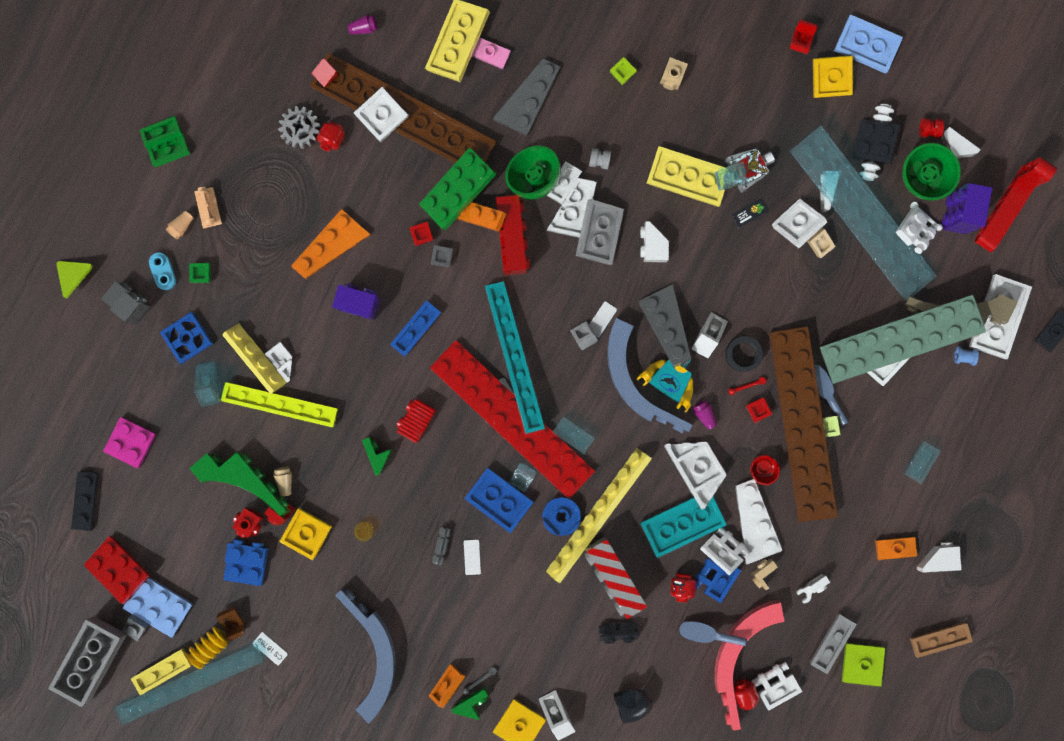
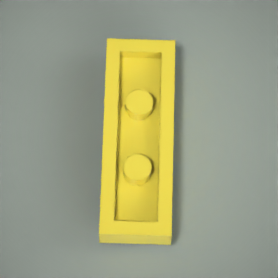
(161, 671)

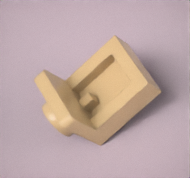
(764, 568)

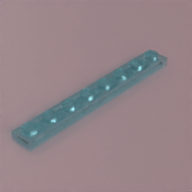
(189, 684)

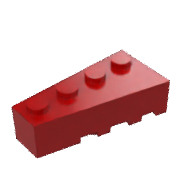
(511, 236)

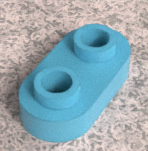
(163, 270)

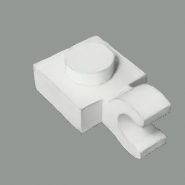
(816, 585)

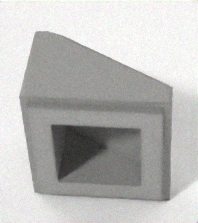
(584, 335)

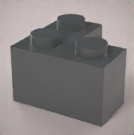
(125, 303)

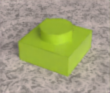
(623, 71)

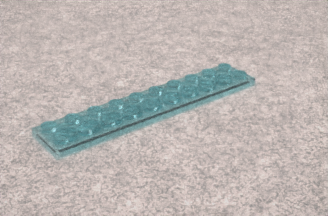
(862, 212)

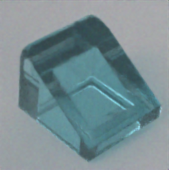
(522, 477)

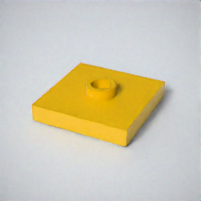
(832, 76)
(305, 533)
(519, 723)

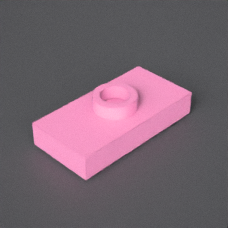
(491, 53)

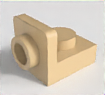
(821, 243)

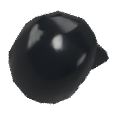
(632, 704)

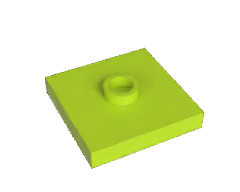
(863, 664)

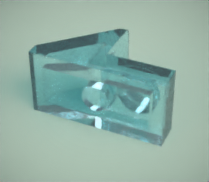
(731, 176)

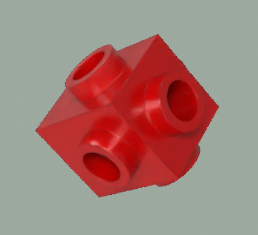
(253, 519)

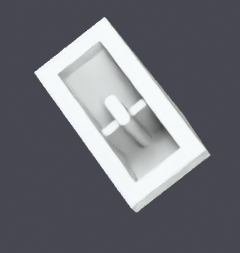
(958, 144)

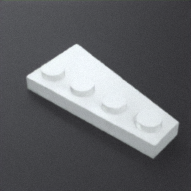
(755, 523)

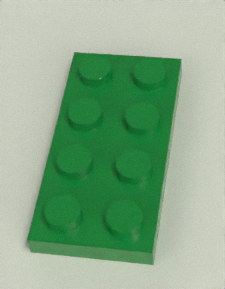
(457, 189)

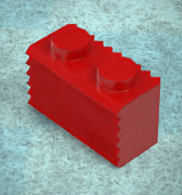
(416, 420)

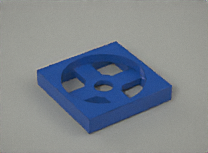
(166, 334)

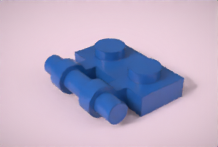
(720, 582)

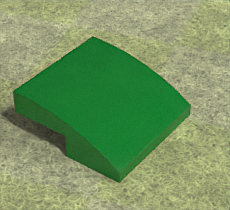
(164, 141)

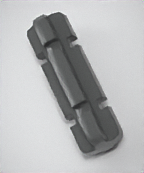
(441, 545)

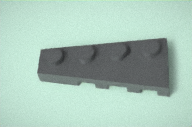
(528, 99)
(665, 319)

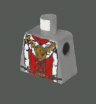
(754, 164)

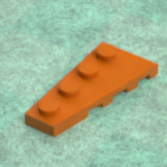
(333, 241)

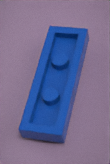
(415, 328)

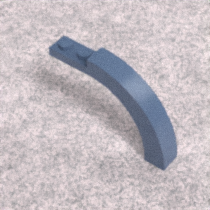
(619, 373)
(384, 652)

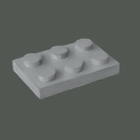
(599, 232)

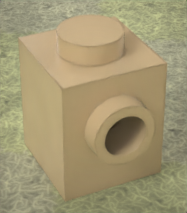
(673, 74)

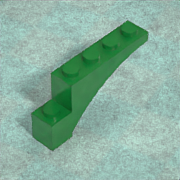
(241, 473)

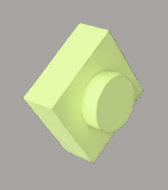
(831, 426)

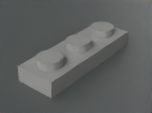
(832, 643)

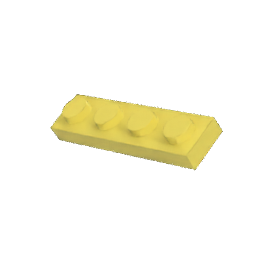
(254, 358)

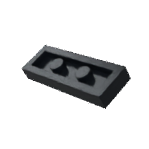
(84, 501)

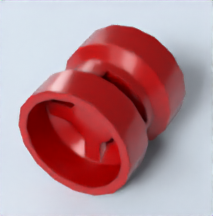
(931, 128)

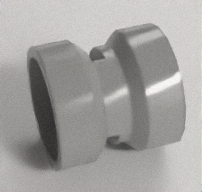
(600, 158)

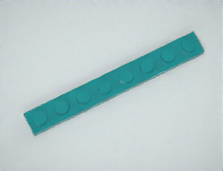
(514, 357)

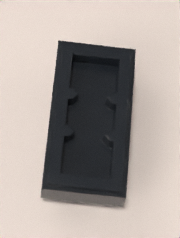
(1052, 332)

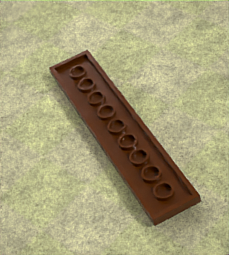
(423, 126)
(803, 424)

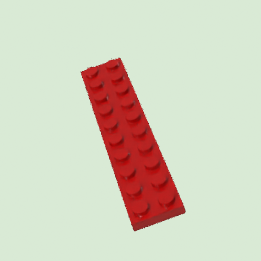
(500, 410)

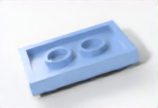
(868, 44)
(159, 607)

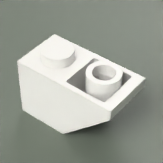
(655, 244)

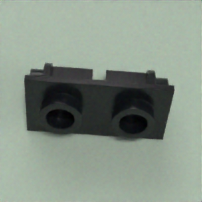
(611, 634)

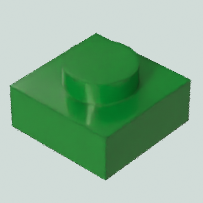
(200, 272)

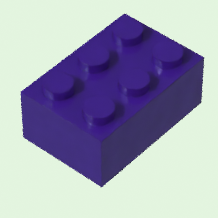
(967, 208)

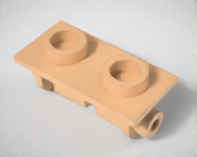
(208, 207)

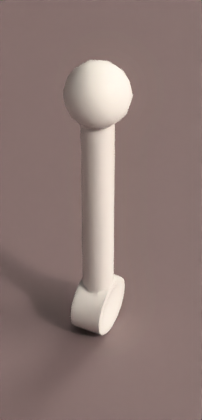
(939, 226)

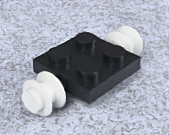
(876, 141)

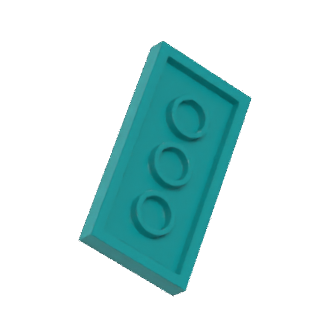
(681, 525)

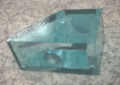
(207, 384)

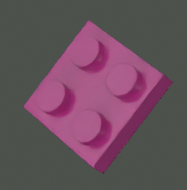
(129, 442)

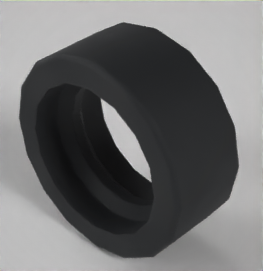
(758, 354)

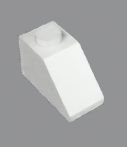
(709, 335)
(941, 559)
(556, 715)

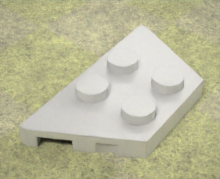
(698, 469)

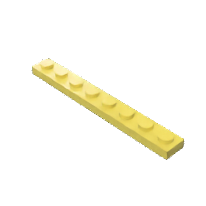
(598, 515)

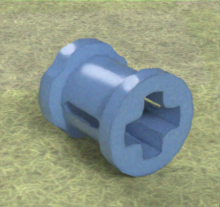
(966, 356)

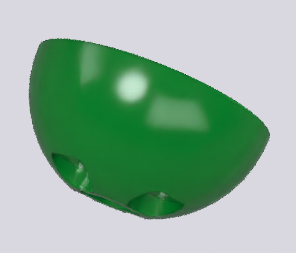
(940, 169)
(533, 172)

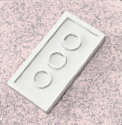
(999, 339)

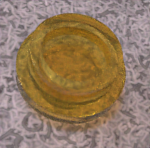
(363, 531)

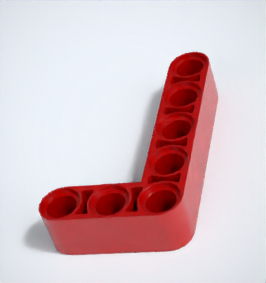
(1027, 178)

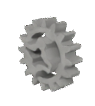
(299, 134)

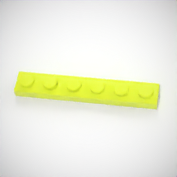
(279, 404)

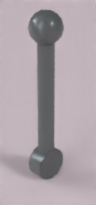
(492, 671)

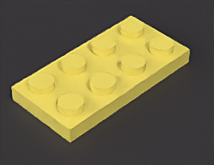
(457, 40)
(685, 176)

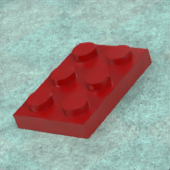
(117, 570)

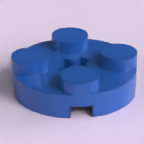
(561, 527)

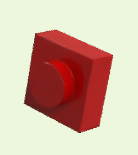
(421, 234)
(758, 410)

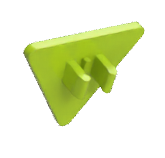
(71, 275)

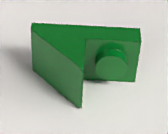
(377, 460)
(466, 706)

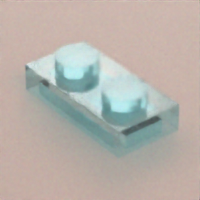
(573, 435)
(922, 462)

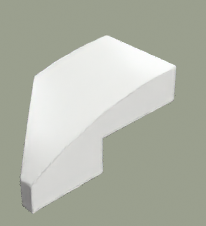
(281, 360)

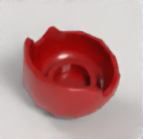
(765, 469)

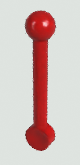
(731, 391)

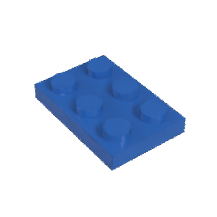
(499, 500)

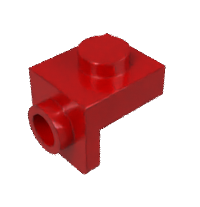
(803, 36)
(274, 518)

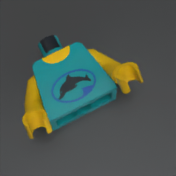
(671, 381)

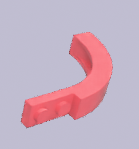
(745, 627)

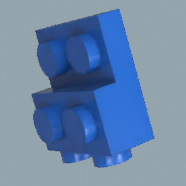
(245, 562)

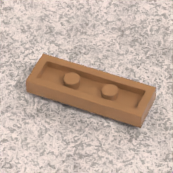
(941, 639)

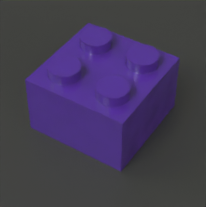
(356, 302)

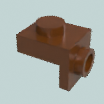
(231, 623)

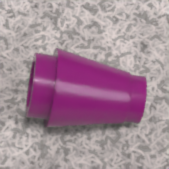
(363, 25)
(705, 414)

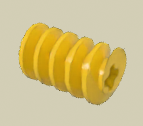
(208, 648)

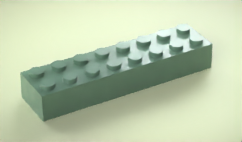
(903, 339)

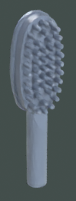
(826, 391)
(704, 633)

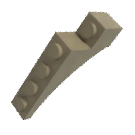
(997, 310)

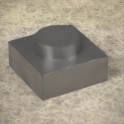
(441, 256)

